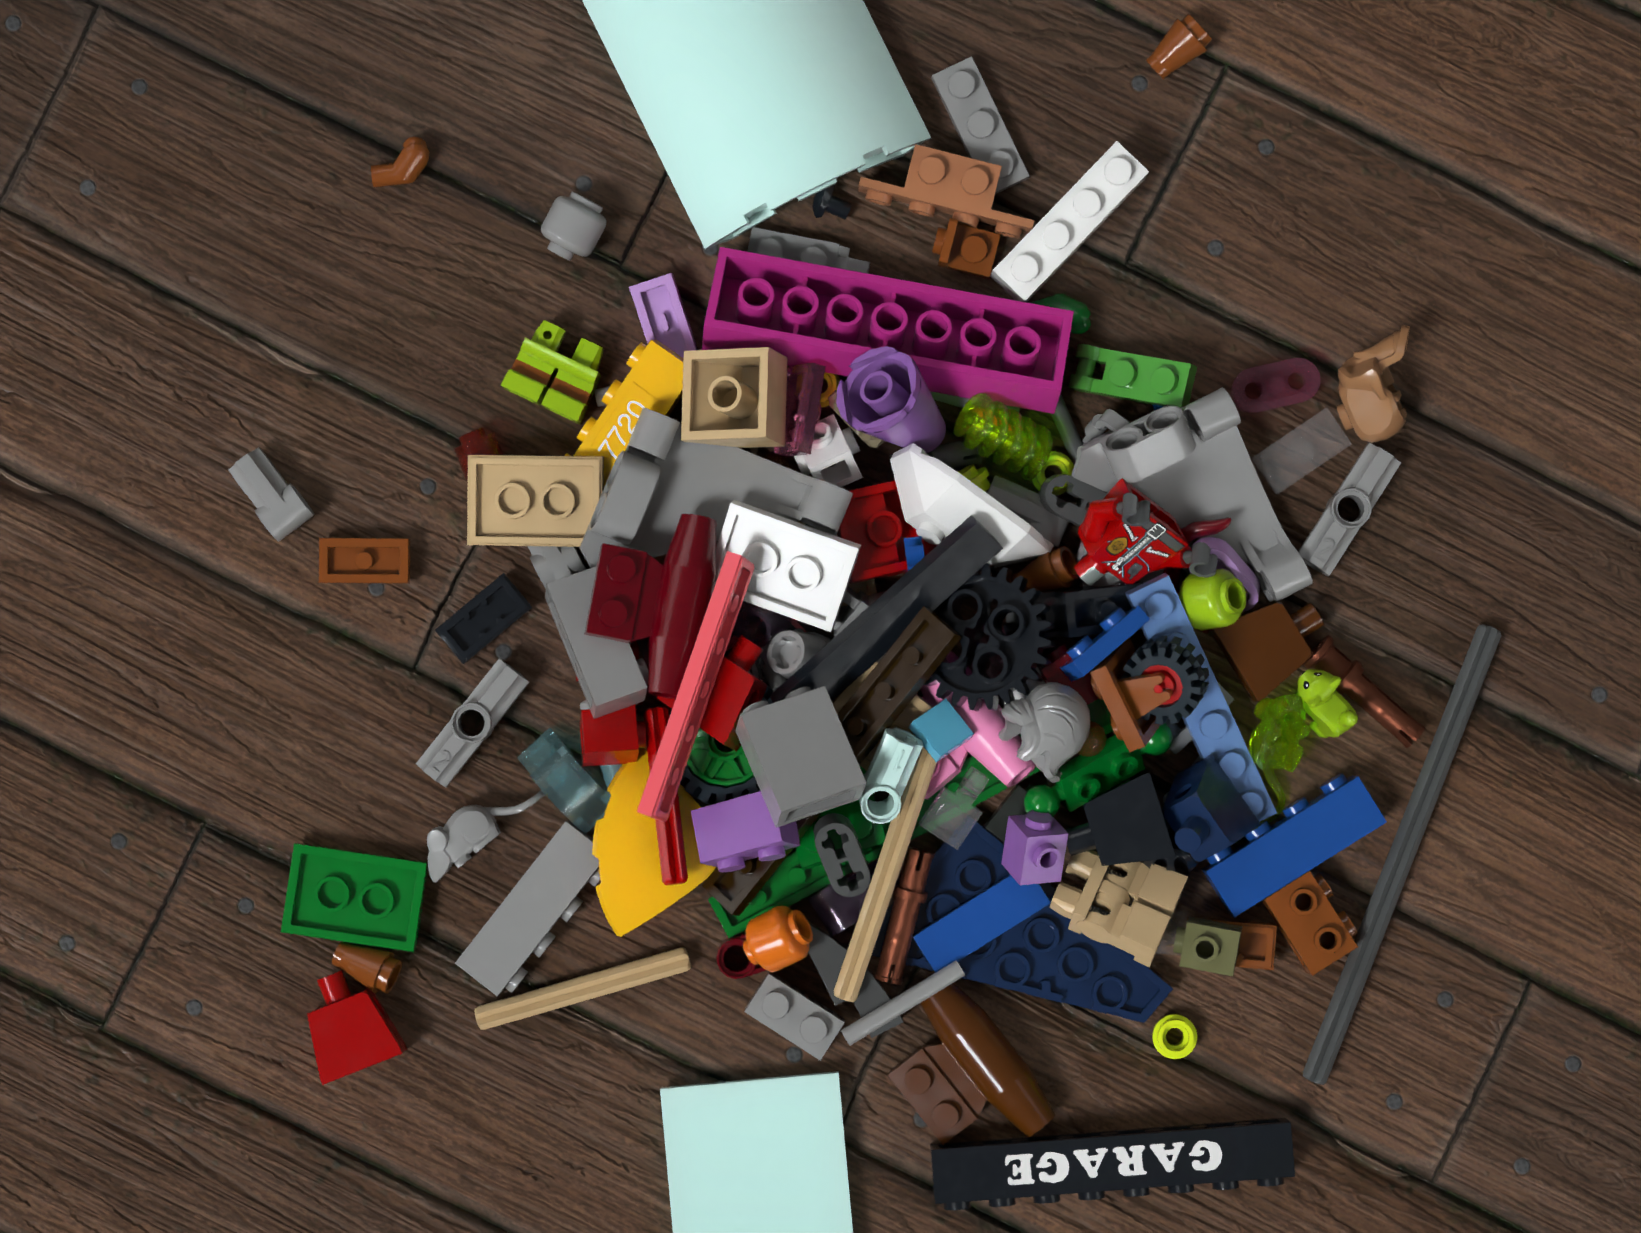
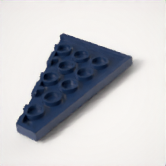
(1039, 952)

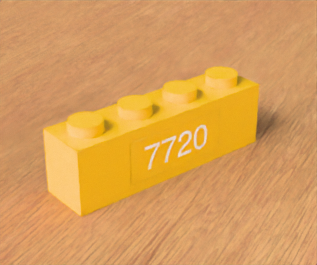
(651, 383)

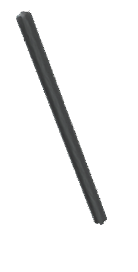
(1402, 854)

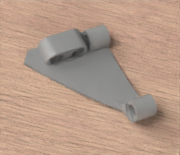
(1200, 471)
(669, 477)

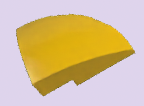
(629, 852)

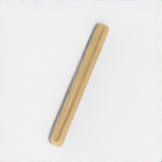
(884, 880)

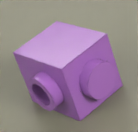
(1034, 848)

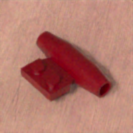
(666, 602)

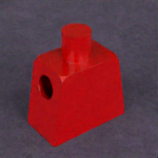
(732, 693)
(350, 1030)

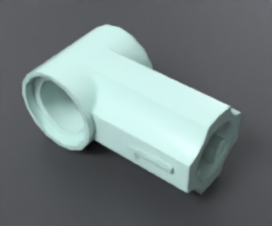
(889, 773)

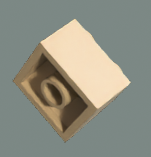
(734, 397)

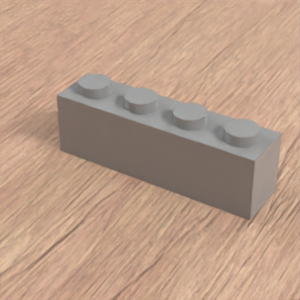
(531, 910)

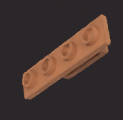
(950, 186)

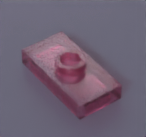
(802, 408)

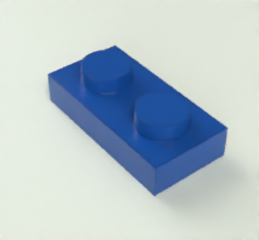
(1089, 653)

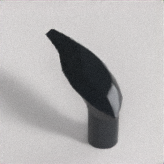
(826, 202)

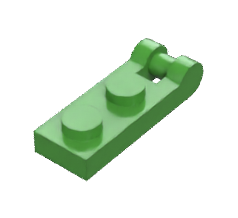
(1133, 377)

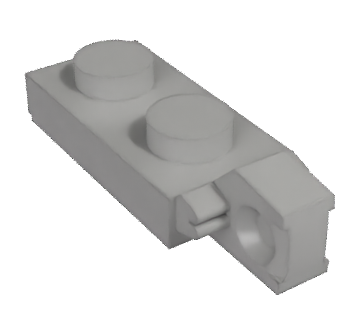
(804, 250)

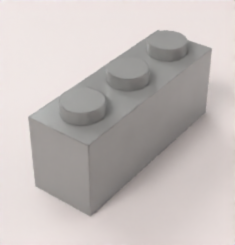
(603, 666)

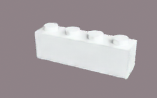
(1069, 223)

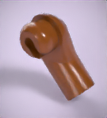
(405, 168)

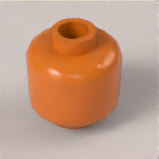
(777, 938)

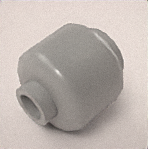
(573, 226)

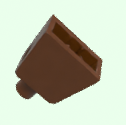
(1267, 645)

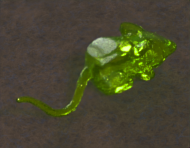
(1277, 739)

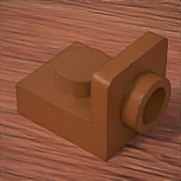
(966, 249)

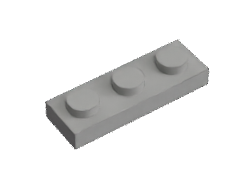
(979, 121)

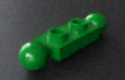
(1094, 775)

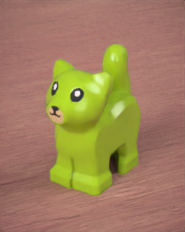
(1324, 704)

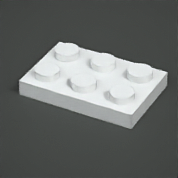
(796, 566)

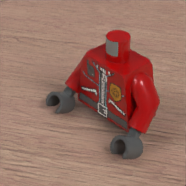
(1136, 537)

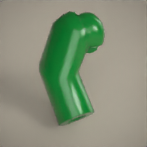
(1081, 320)

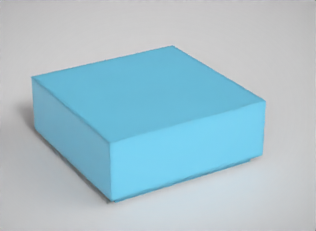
(941, 730)

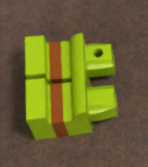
(538, 364)

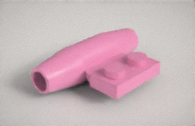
(984, 745)

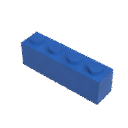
(1293, 844)

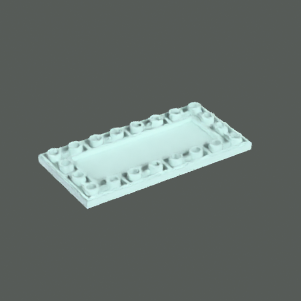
(757, 1156)

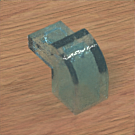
(565, 780)

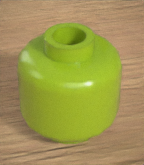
(1212, 600)

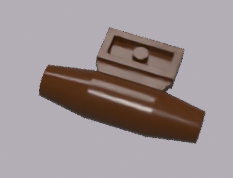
(970, 1065)

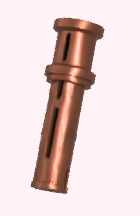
(1364, 691)

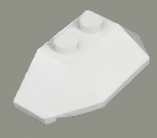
(941, 499)

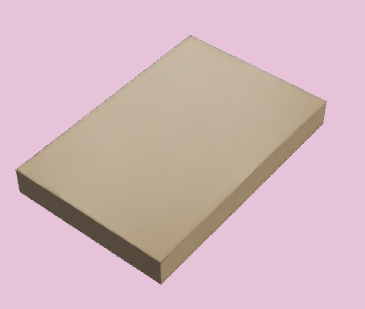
(532, 499)

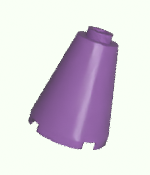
(890, 400)

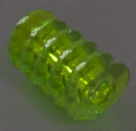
(1005, 435)

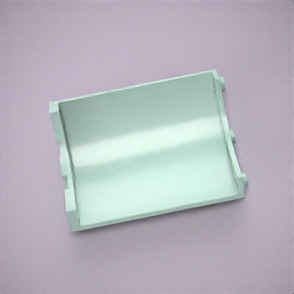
(758, 99)

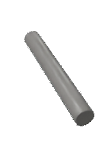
(903, 1003)

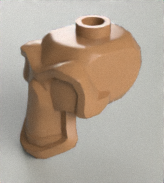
(1367, 391)

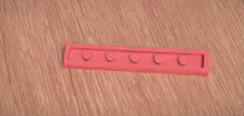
(696, 687)

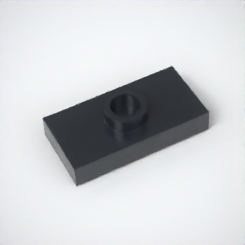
(483, 618)

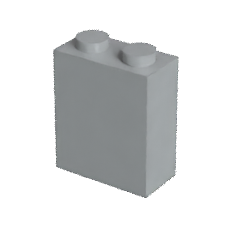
(800, 755)

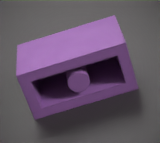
(740, 832)

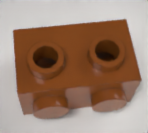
(1311, 923)

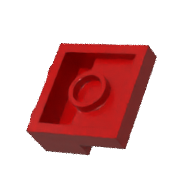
(879, 526)

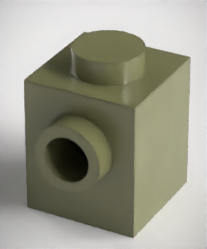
(1208, 945)

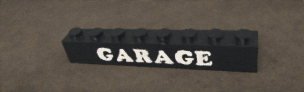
(1112, 1161)

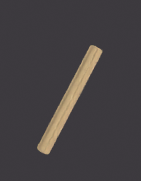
(582, 988)

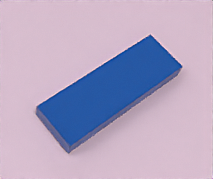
(979, 921)

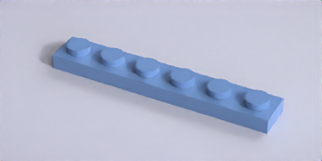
(1211, 721)

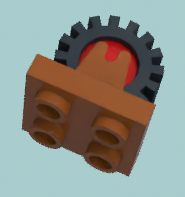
(1149, 687)

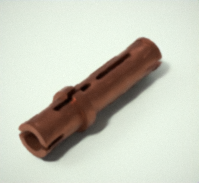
(904, 915)

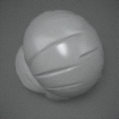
(1051, 726)

